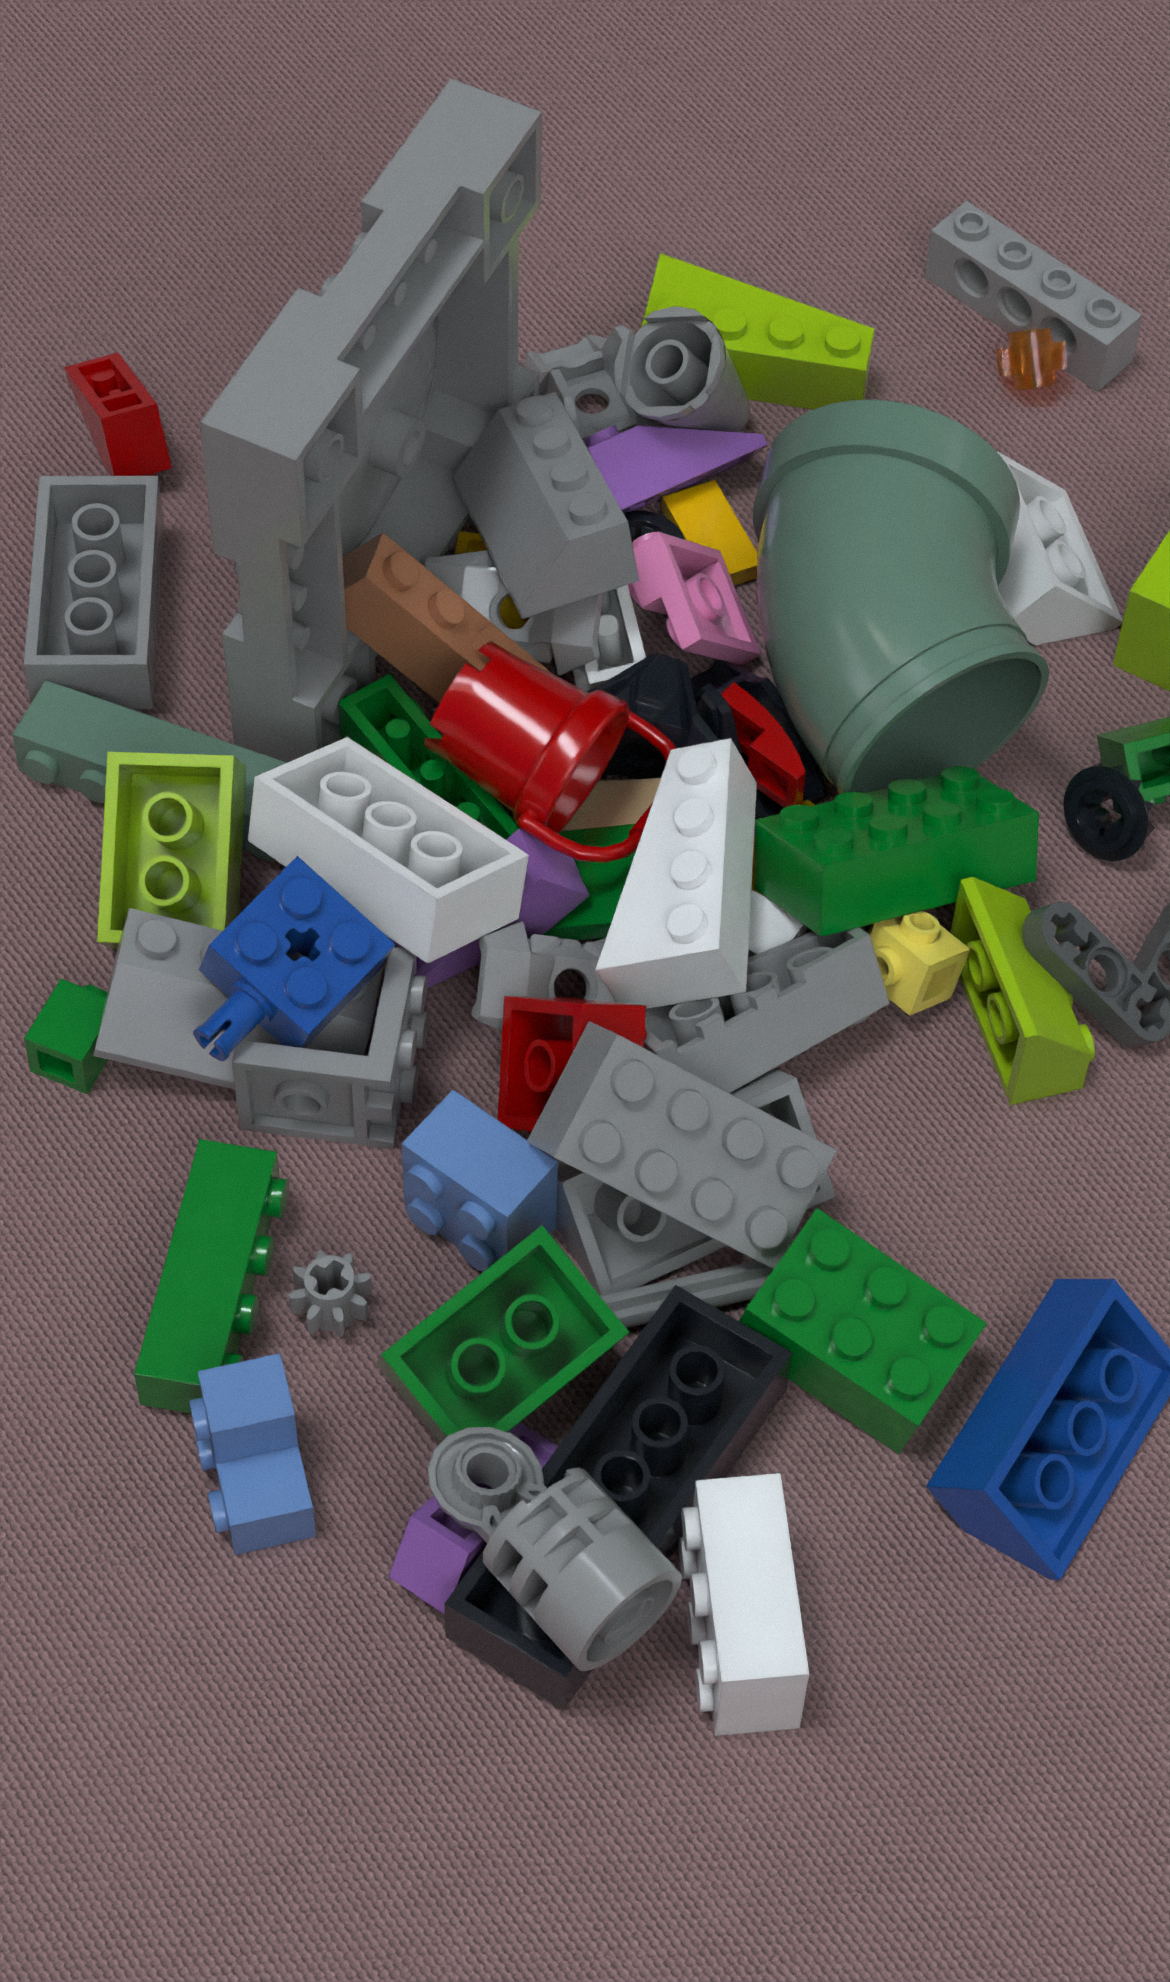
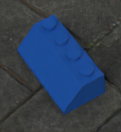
(1057, 1425)

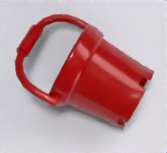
(537, 745)

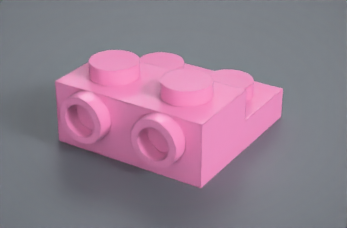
(697, 595)

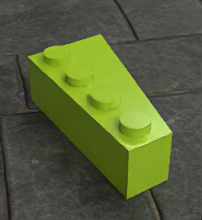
(777, 344)

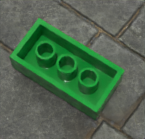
(894, 849)

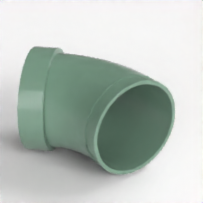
(885, 592)

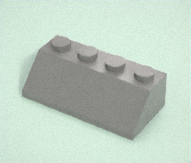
(545, 508)
(163, 997)
(631, 1243)

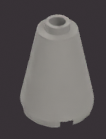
(681, 373)

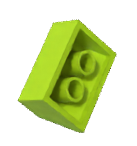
(1015, 1000)

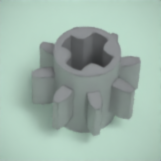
(330, 1293)

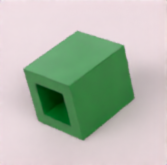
(65, 1036)

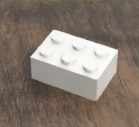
(744, 1605)

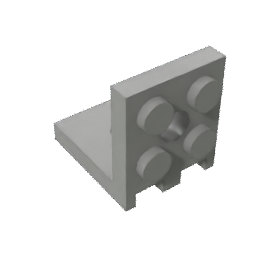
(336, 1092)

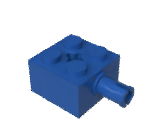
(268, 987)

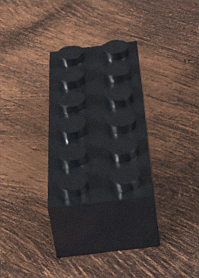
(663, 1418)

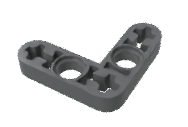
(1127, 982)

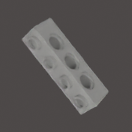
(1030, 289)

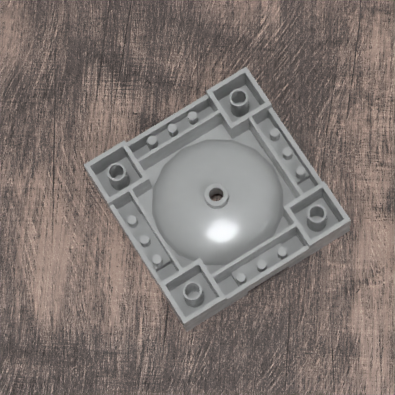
(368, 410)

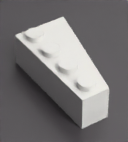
(689, 886)

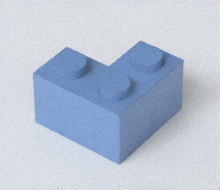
(251, 1441)

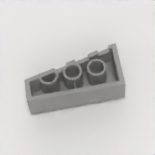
(789, 1005)

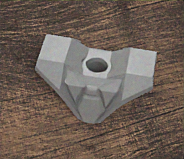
(583, 371)
(560, 633)
(529, 968)

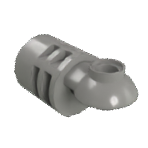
(556, 1548)

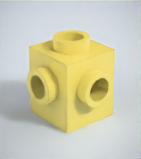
(917, 960)

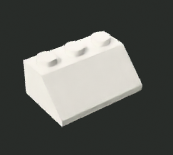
(1052, 573)

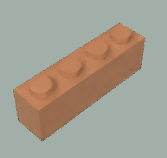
(415, 617)

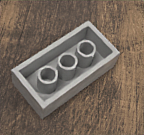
(96, 587)
(681, 1145)

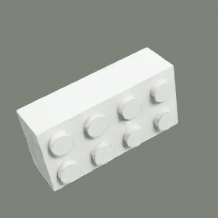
(389, 848)

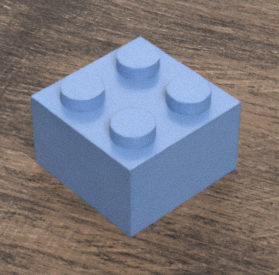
(476, 1182)

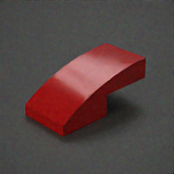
(770, 751)

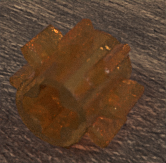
(1032, 358)

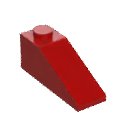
(119, 416)

